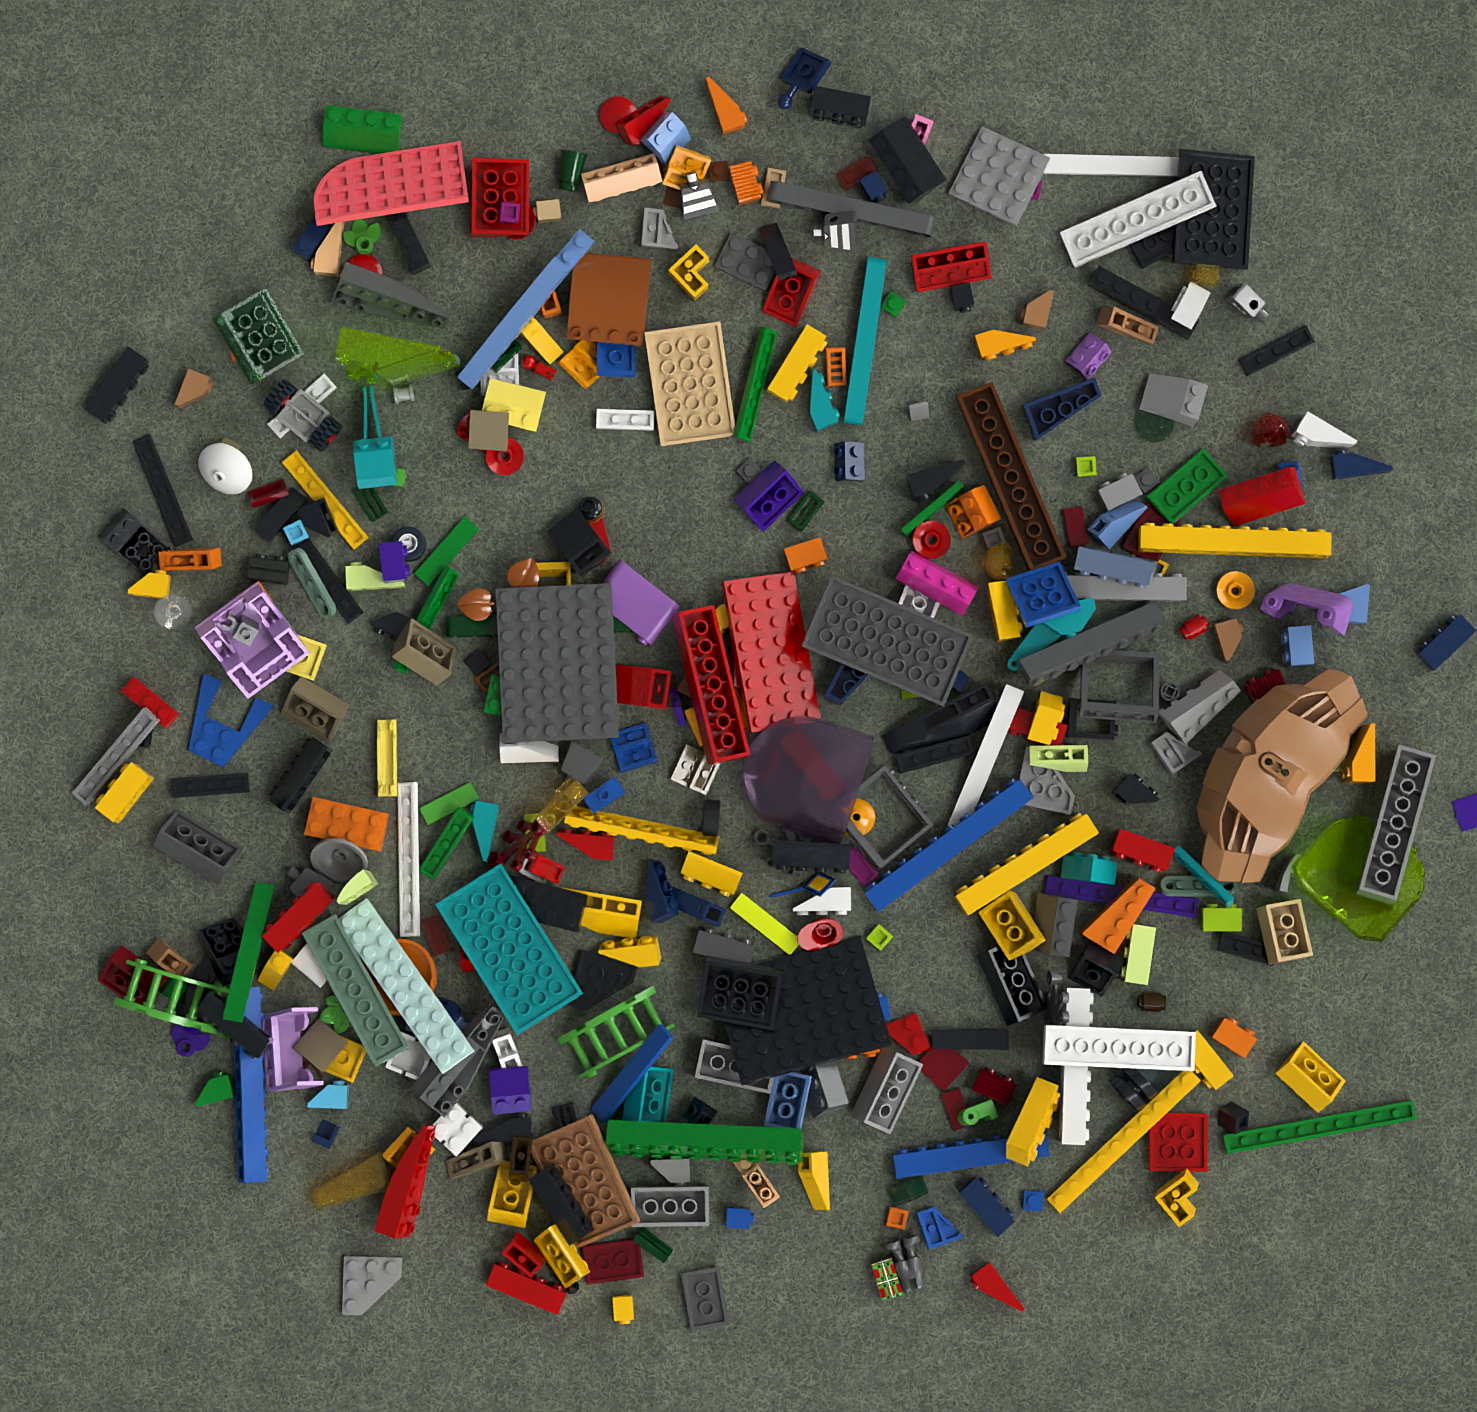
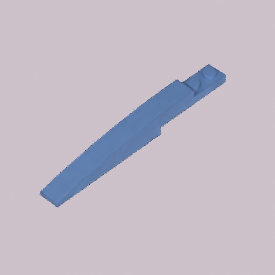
(525, 309)

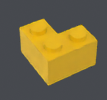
(686, 272)
(1047, 714)
(1174, 1197)

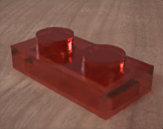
(853, 174)

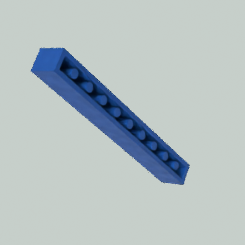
(949, 845)
(250, 1104)

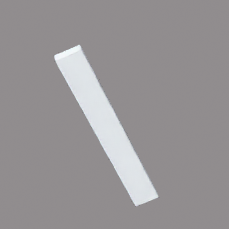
(1112, 165)
(987, 753)
(408, 859)

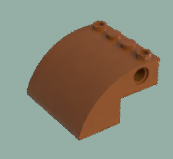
(609, 299)

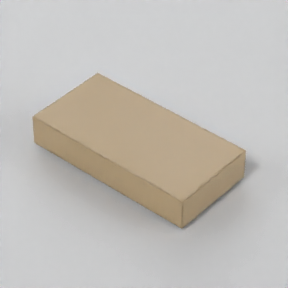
(772, 175)

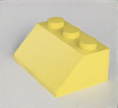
(520, 402)

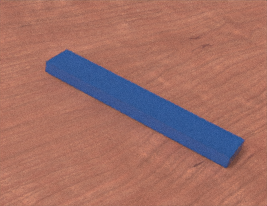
(632, 1073)

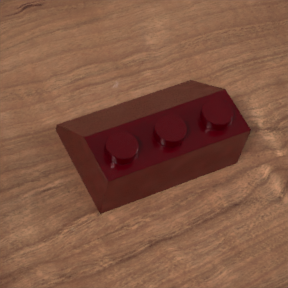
(118, 976)

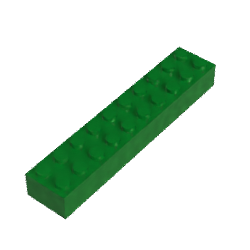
(705, 1141)

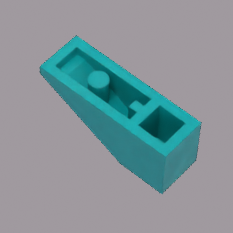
(484, 825)

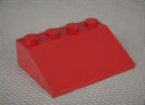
(497, 182)

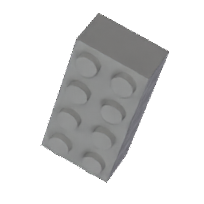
(718, 1065)
(671, 1205)

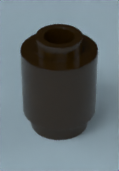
(1151, 1001)

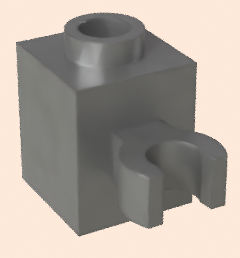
(243, 629)

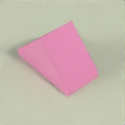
(922, 127)

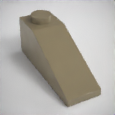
(477, 1159)

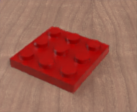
(1179, 1143)

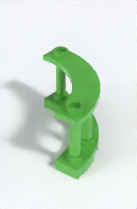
(169, 1013)
(608, 1019)

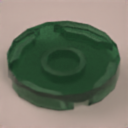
(1151, 429)

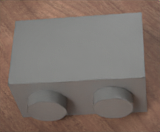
(1119, 492)

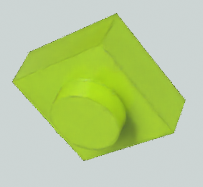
(1086, 466)
(879, 937)

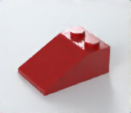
(791, 295)

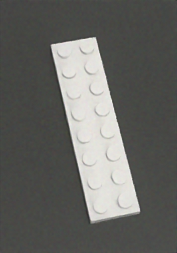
(1138, 219)
(1118, 1048)

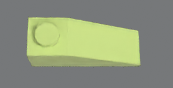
(365, 578)
(1061, 757)

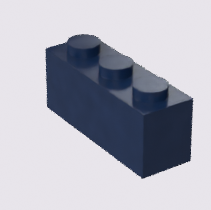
(1445, 641)
(987, 1205)

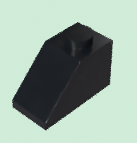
(318, 518)

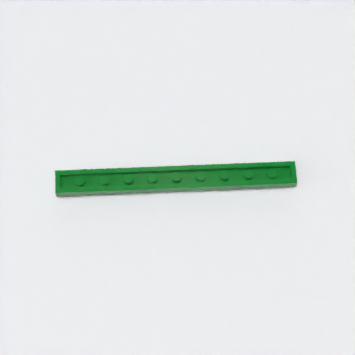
(1319, 1127)

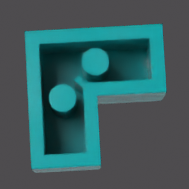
(1089, 868)

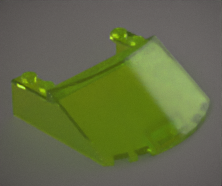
(390, 359)

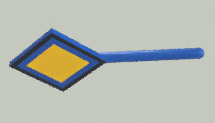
(817, 884)

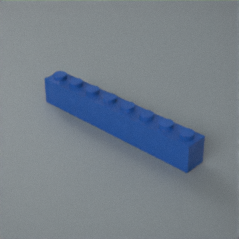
(956, 1157)

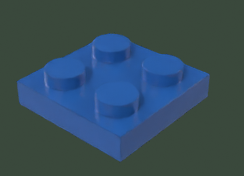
(615, 360)

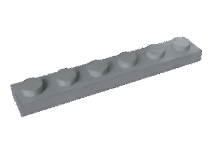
(115, 756)

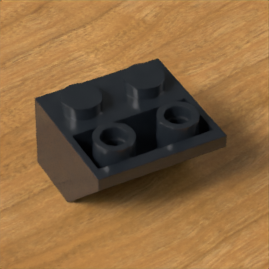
(1132, 791)

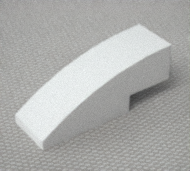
(506, 1049)

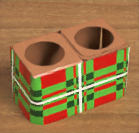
(886, 1278)

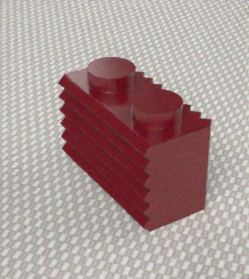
(1258, 688)
(993, 1086)

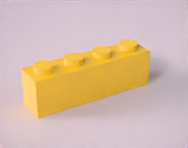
(796, 364)

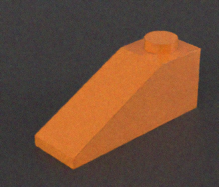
(727, 111)
(190, 559)

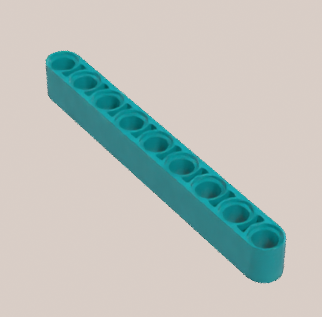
(865, 341)

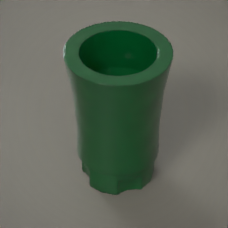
(571, 170)

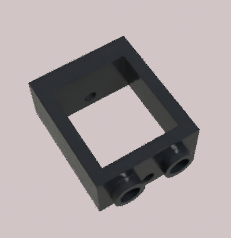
(1072, 721)

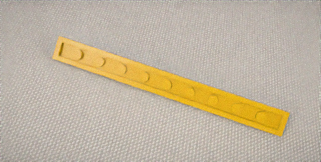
(1123, 1140)

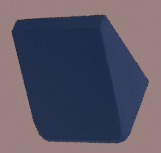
(960, 681)

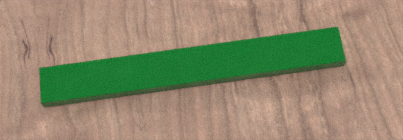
(248, 952)

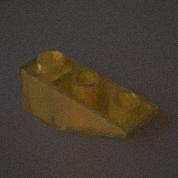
(561, 803)

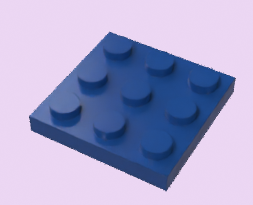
(1043, 594)

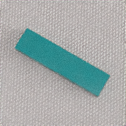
(1203, 876)

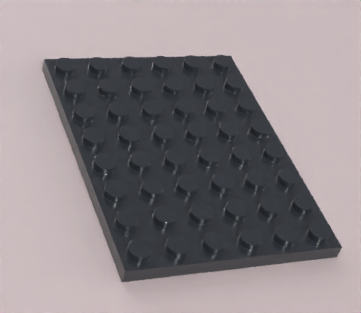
(822, 1014)

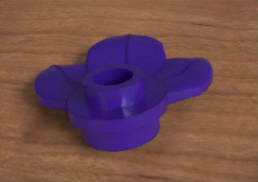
(190, 1036)

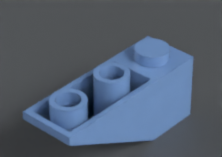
(1114, 523)

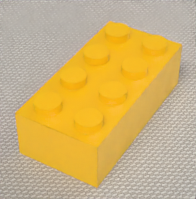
(1032, 1122)

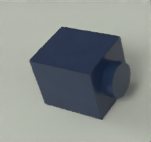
(874, 187)

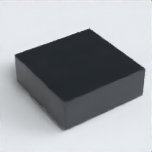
(477, 662)

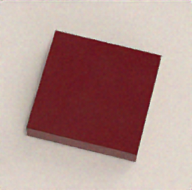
(943, 1066)

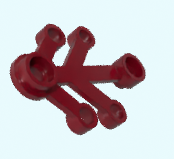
(520, 845)

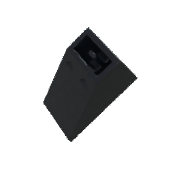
(133, 541)
(579, 542)
(222, 946)

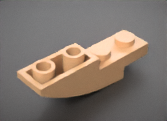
(757, 1182)

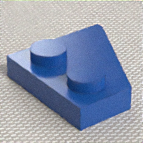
(936, 1228)

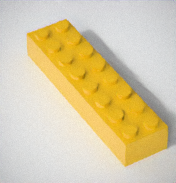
(1026, 864)

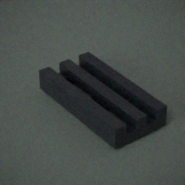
(563, 1107)

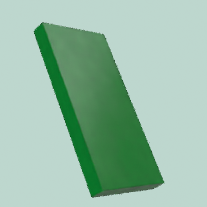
(1187, 486)

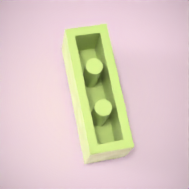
(1138, 954)

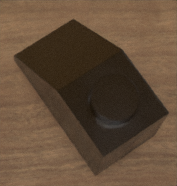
(520, 1159)

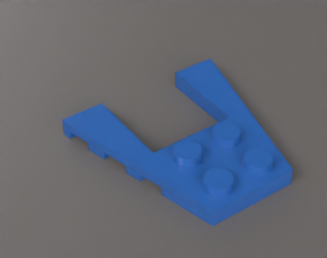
(214, 739)

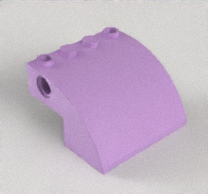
(272, 650)

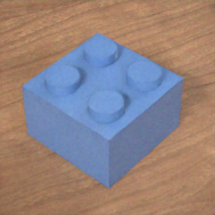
(1297, 646)

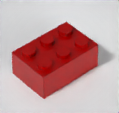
(1141, 851)

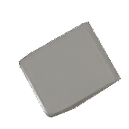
(918, 411)

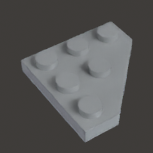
(1046, 787)
(367, 1280)

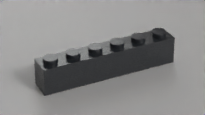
(1138, 301)

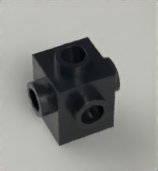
(699, 1112)

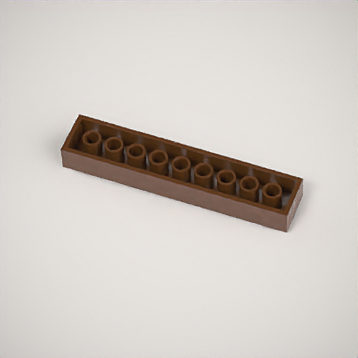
(1010, 477)

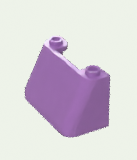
(639, 603)
(1332, 608)

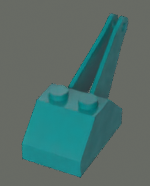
(374, 457)
(1047, 632)

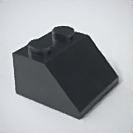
(1096, 968)

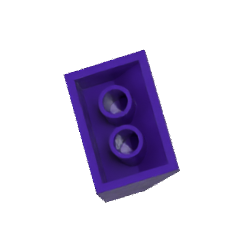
(768, 495)

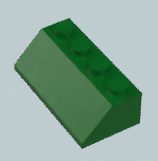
(361, 130)

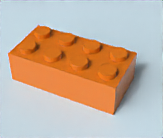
(347, 822)

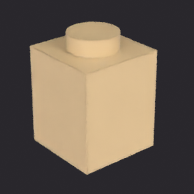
(548, 211)

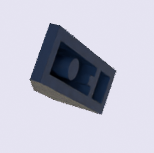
(311, 240)
(1353, 465)

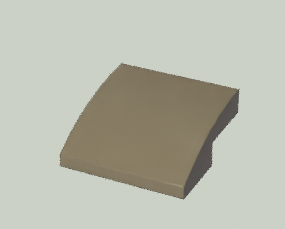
(488, 430)
(693, 771)
(320, 1045)

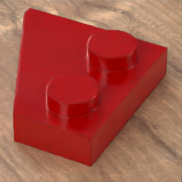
(909, 1034)

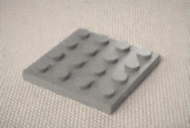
(999, 176)

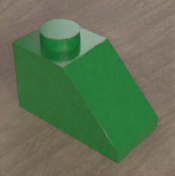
(216, 1089)

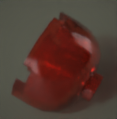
(1273, 428)

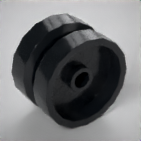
(1130, 1089)

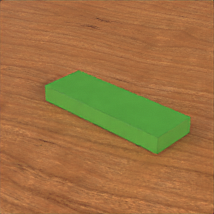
(449, 803)

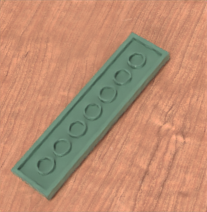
(355, 990)

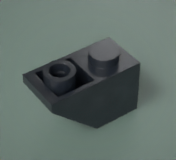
(390, 624)

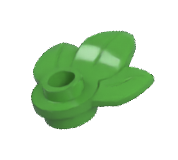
(362, 233)
(335, 1015)

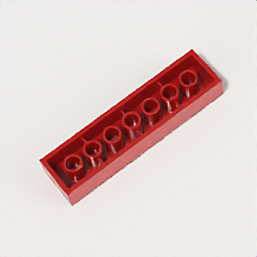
(710, 685)

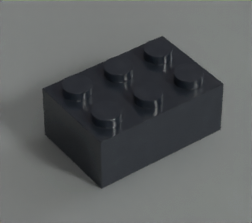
(839, 106)

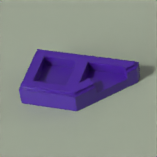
(677, 707)

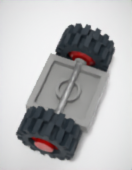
(302, 415)

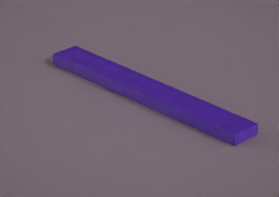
(1105, 893)

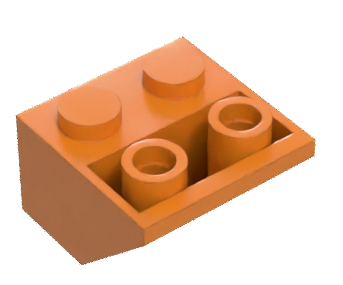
(973, 511)

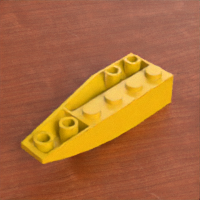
(611, 914)

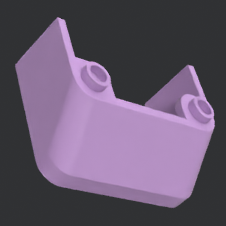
(281, 1061)

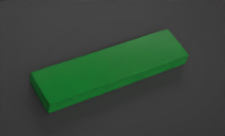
(932, 509)
(446, 551)
(446, 843)

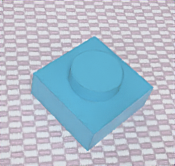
(296, 532)

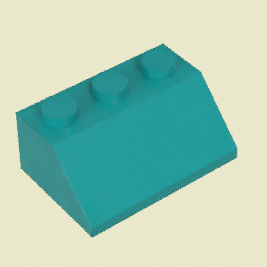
(650, 1096)

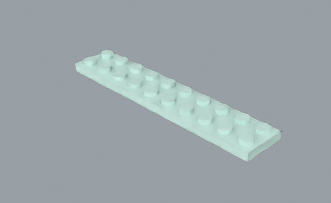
(405, 986)

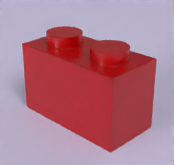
(524, 1254)

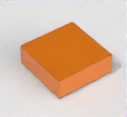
(897, 1218)

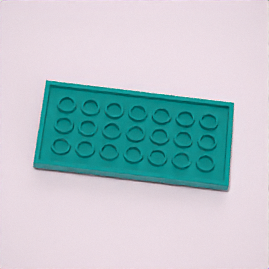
(509, 949)

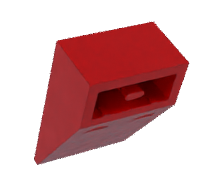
(642, 686)

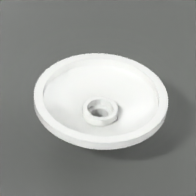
(225, 468)

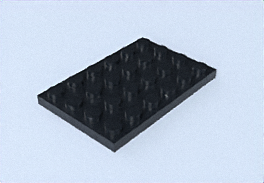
(1222, 232)

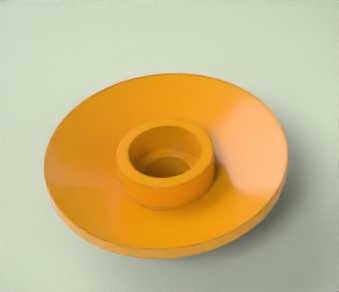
(1245, 588)
(866, 814)

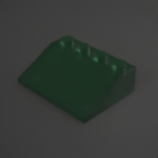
(258, 336)

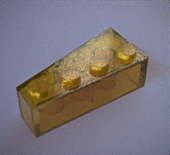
(360, 1181)

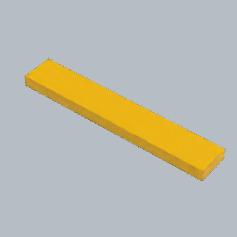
(316, 490)

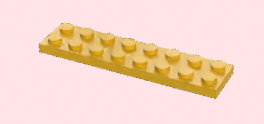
(642, 829)

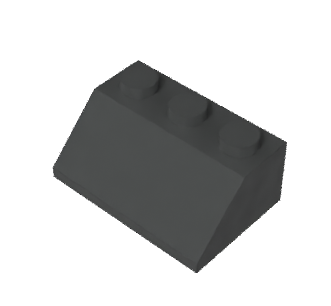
(1055, 920)

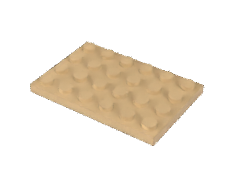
(690, 383)

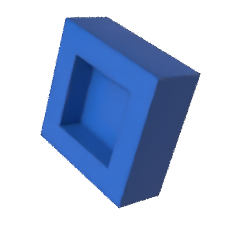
(1032, 1200)

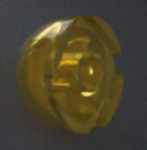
(998, 562)

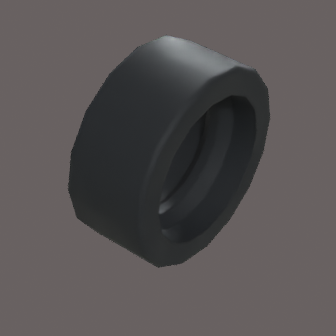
(711, 817)

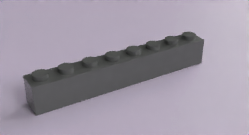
(1091, 644)

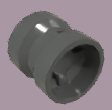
(1166, 693)

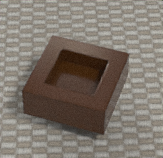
(718, 171)

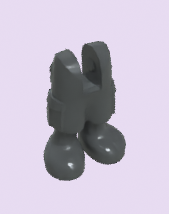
(910, 1267)

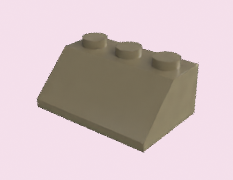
(424, 652)
(315, 709)

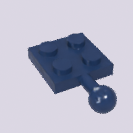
(803, 74)

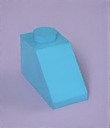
(332, 1096)

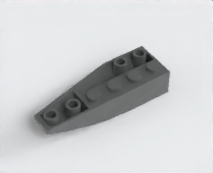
(385, 298)
(445, 1089)

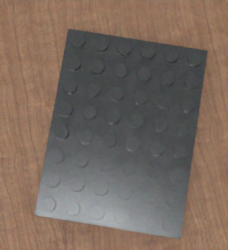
(557, 663)

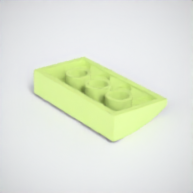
(357, 886)

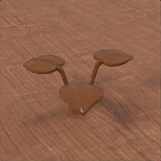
(477, 602)

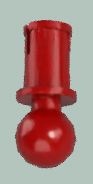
(529, 362)

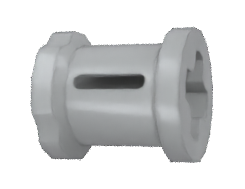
(403, 393)

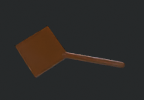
(672, 195)

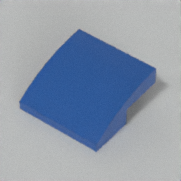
(634, 748)

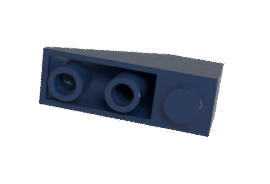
(659, 897)
(698, 907)

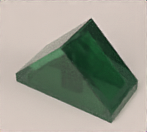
(907, 1191)

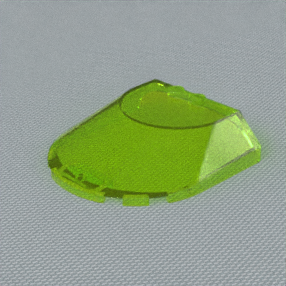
(1332, 871)

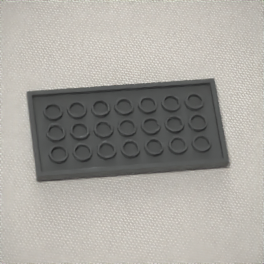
(887, 640)

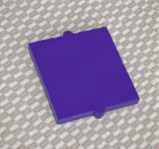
(1466, 812)

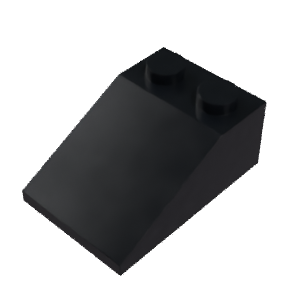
(927, 482)

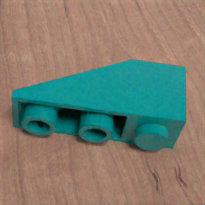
(821, 410)

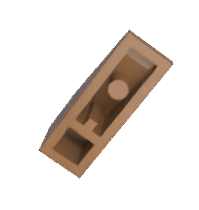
(1127, 324)

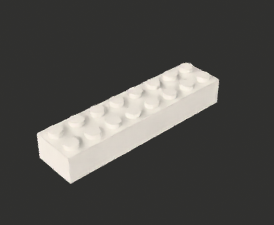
(1075, 1078)

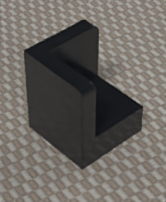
(1233, 1118)

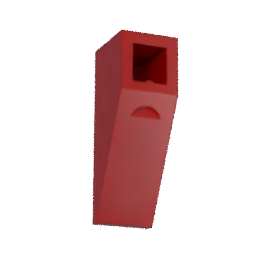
(596, 847)

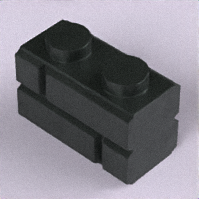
(269, 570)

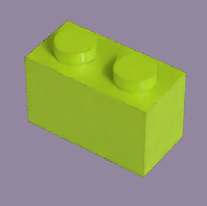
(1221, 918)

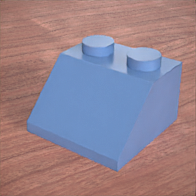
(665, 135)

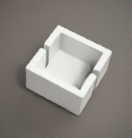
(412, 1060)
(456, 1129)

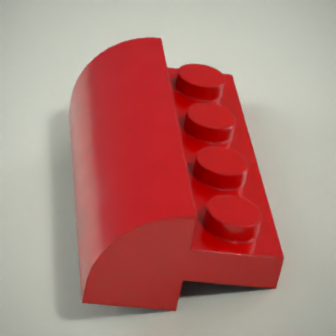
(951, 266)

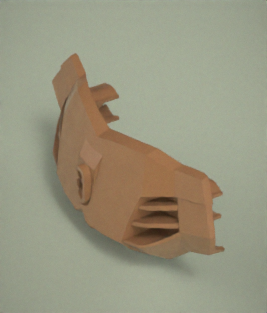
(1250, 806)

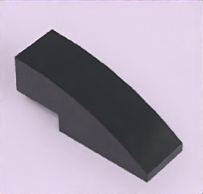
(280, 515)

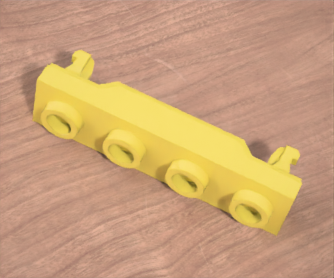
(387, 757)

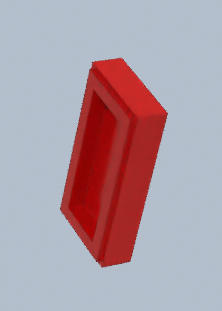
(546, 868)

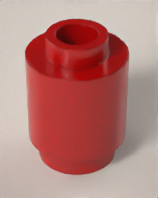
(1194, 627)

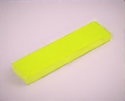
(765, 923)

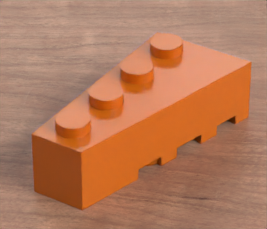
(1117, 917)

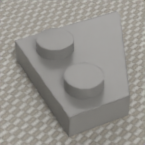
(656, 231)
(1173, 752)

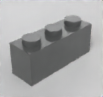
(723, 946)

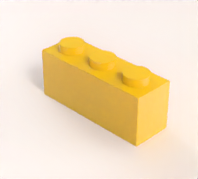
(1209, 1064)

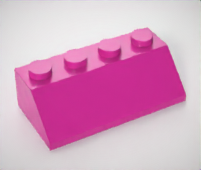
(937, 582)

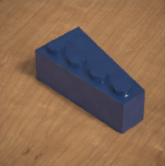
(1053, 409)

